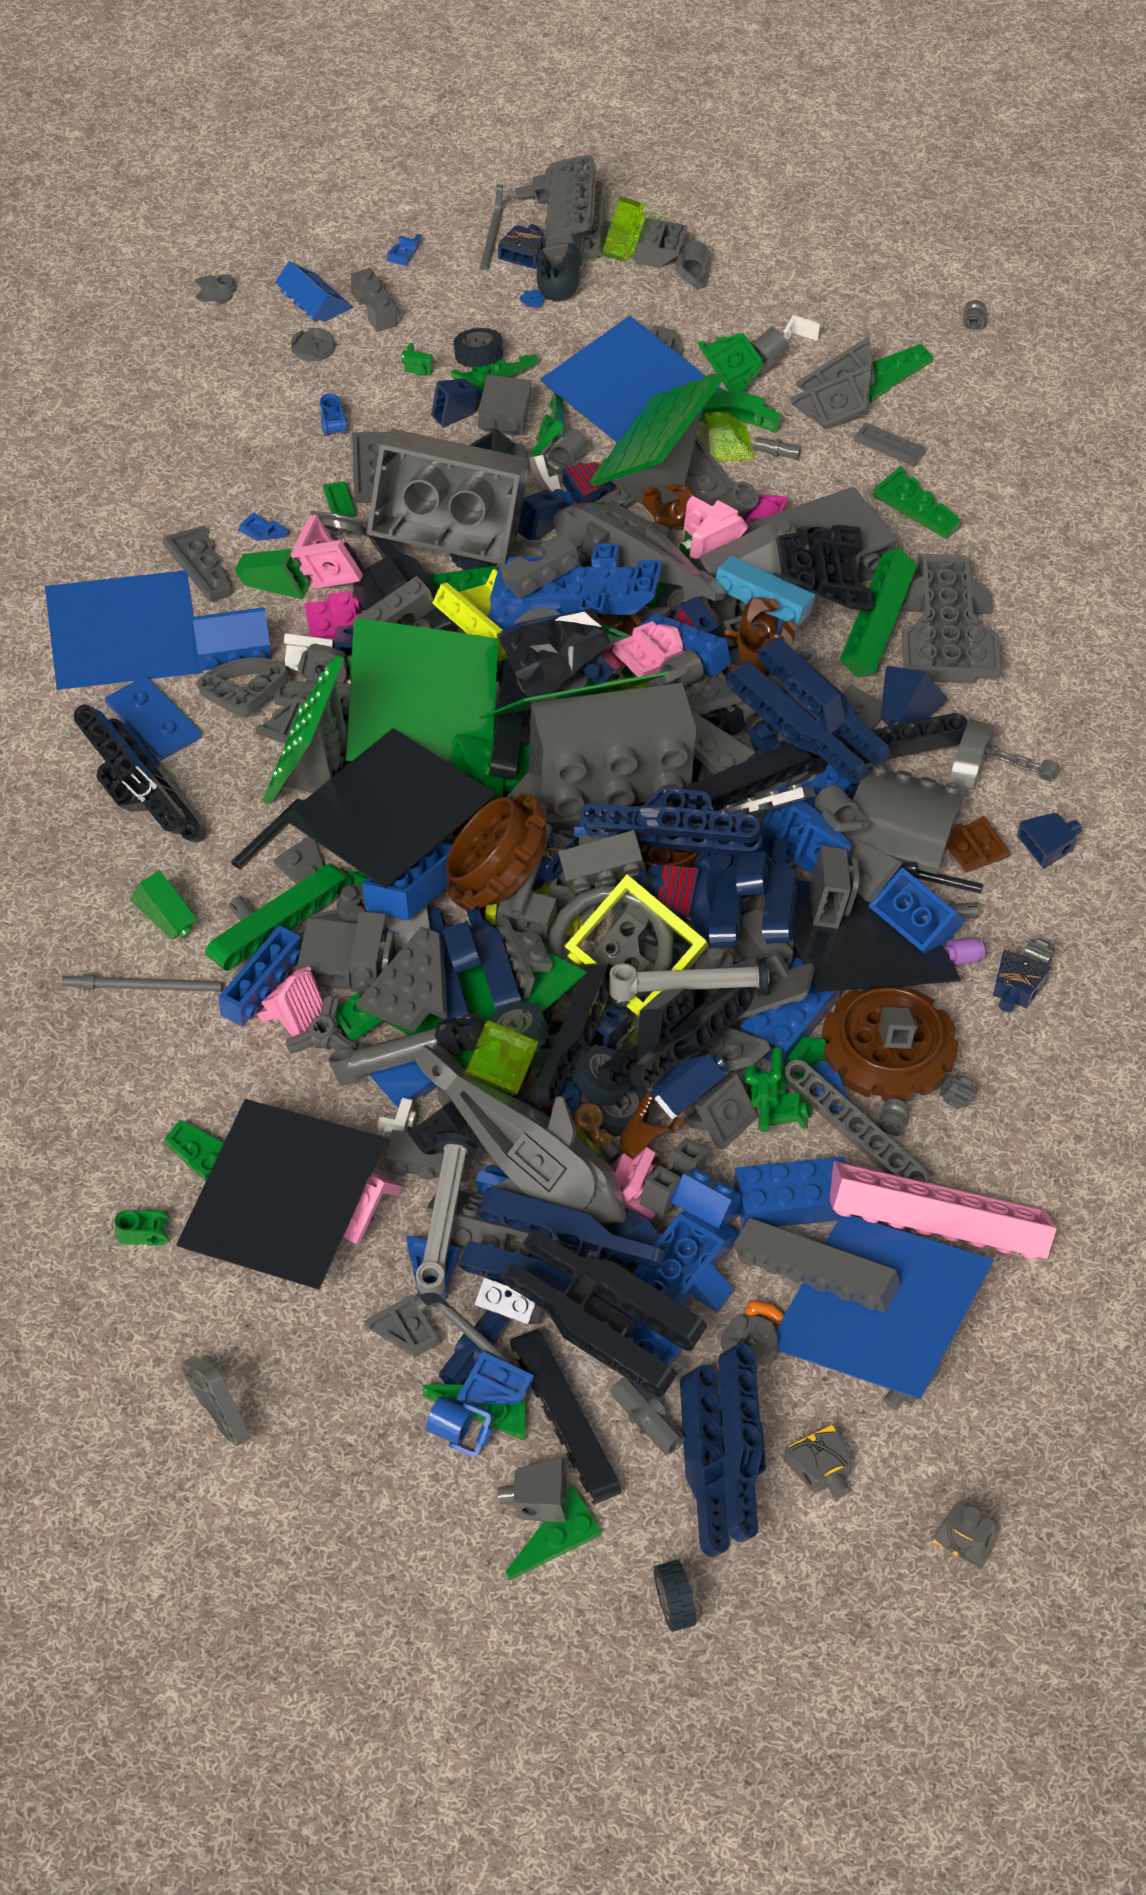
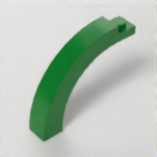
(743, 407)

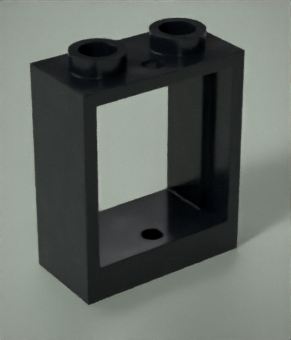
(445, 1120)

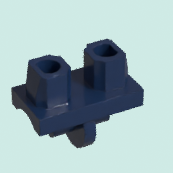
(763, 737)

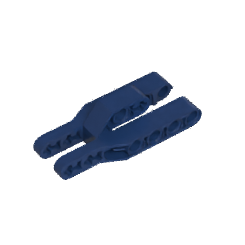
(816, 695)
(652, 828)
(751, 876)
(463, 950)
(558, 1224)
(718, 1480)

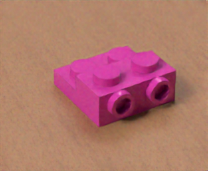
(326, 616)

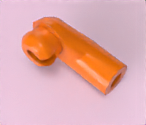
(766, 1309)

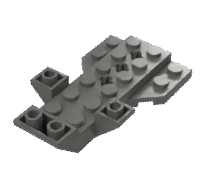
(948, 637)

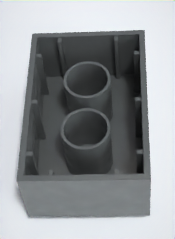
(447, 496)
(610, 747)

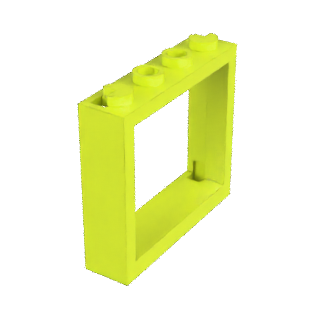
(698, 944)

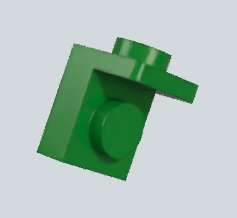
(791, 1109)

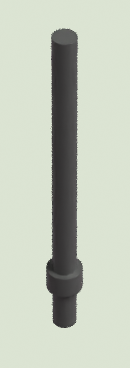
(90, 982)

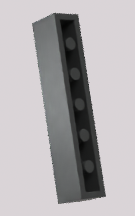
(817, 1265)

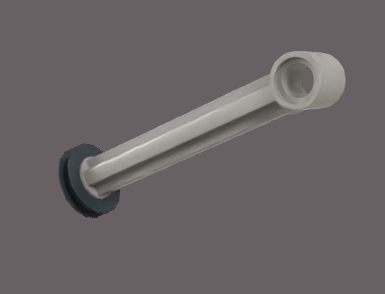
(627, 982)
(455, 1150)

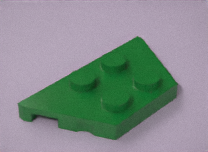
(734, 359)

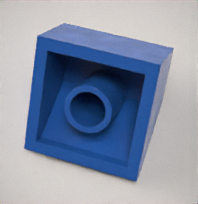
(707, 1198)

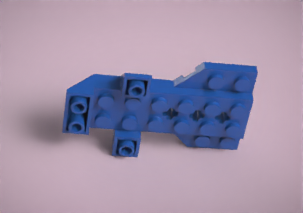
(600, 587)
(687, 1269)

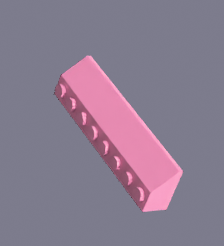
(941, 1211)

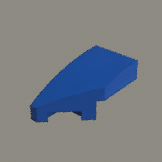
(259, 529)

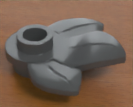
(215, 288)

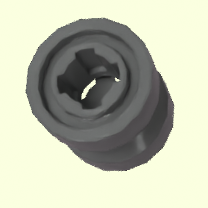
(974, 315)
(893, 1117)

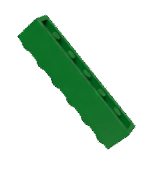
(873, 628)

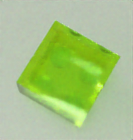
(624, 229)
(501, 1057)

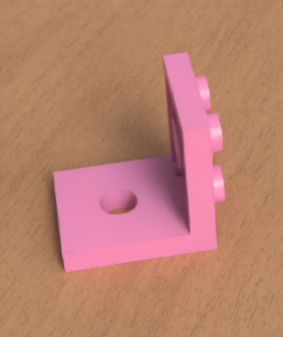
(318, 553)
(368, 1202)

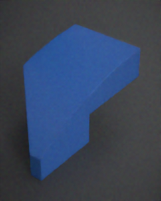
(404, 250)

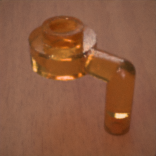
(596, 1116)

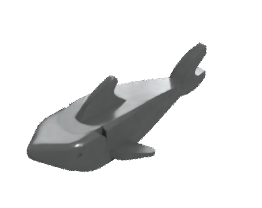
(638, 540)
(531, 1148)

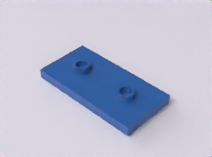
(153, 717)

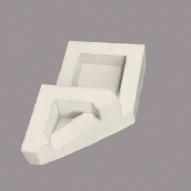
(540, 472)

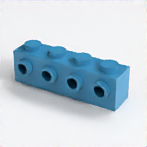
(748, 582)

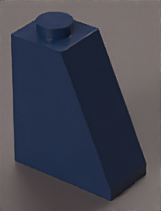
(909, 696)
(689, 1082)

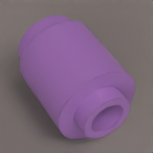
(965, 951)

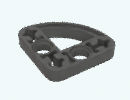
(243, 701)
(215, 1397)

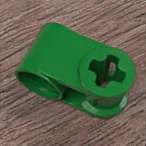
(142, 1228)

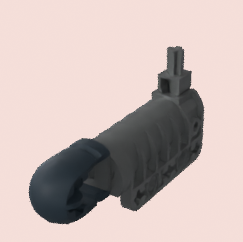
(567, 223)

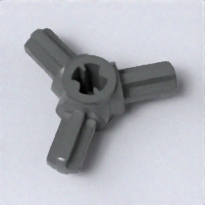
(322, 1031)

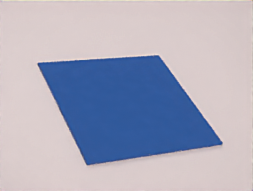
(619, 376)
(121, 629)
(913, 1335)

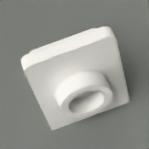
(802, 327)

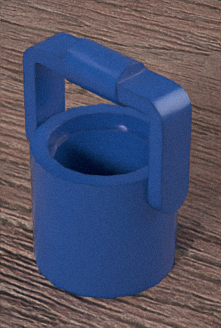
(453, 1421)

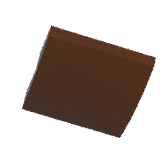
(976, 845)

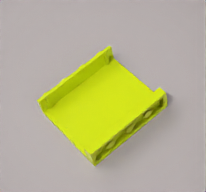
(470, 609)

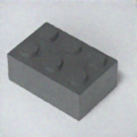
(602, 862)

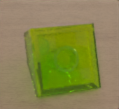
(727, 438)

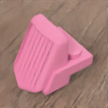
(711, 526)
(648, 648)
(293, 1002)
(632, 1177)

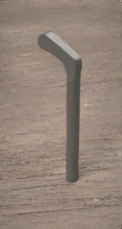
(493, 229)
(434, 1300)

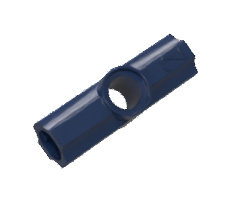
(467, 1352)

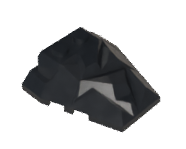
(825, 564)
(553, 649)

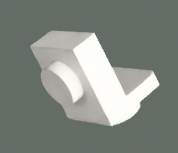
(404, 1119)

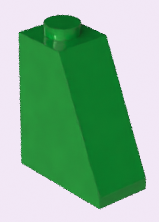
(273, 572)
(163, 906)

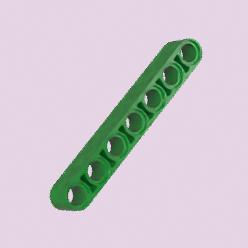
(285, 910)

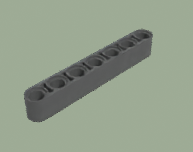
(849, 1117)

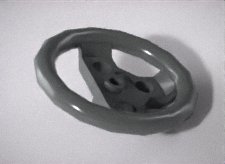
(626, 947)

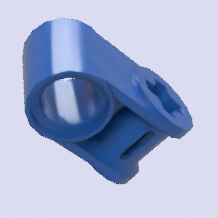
(331, 415)

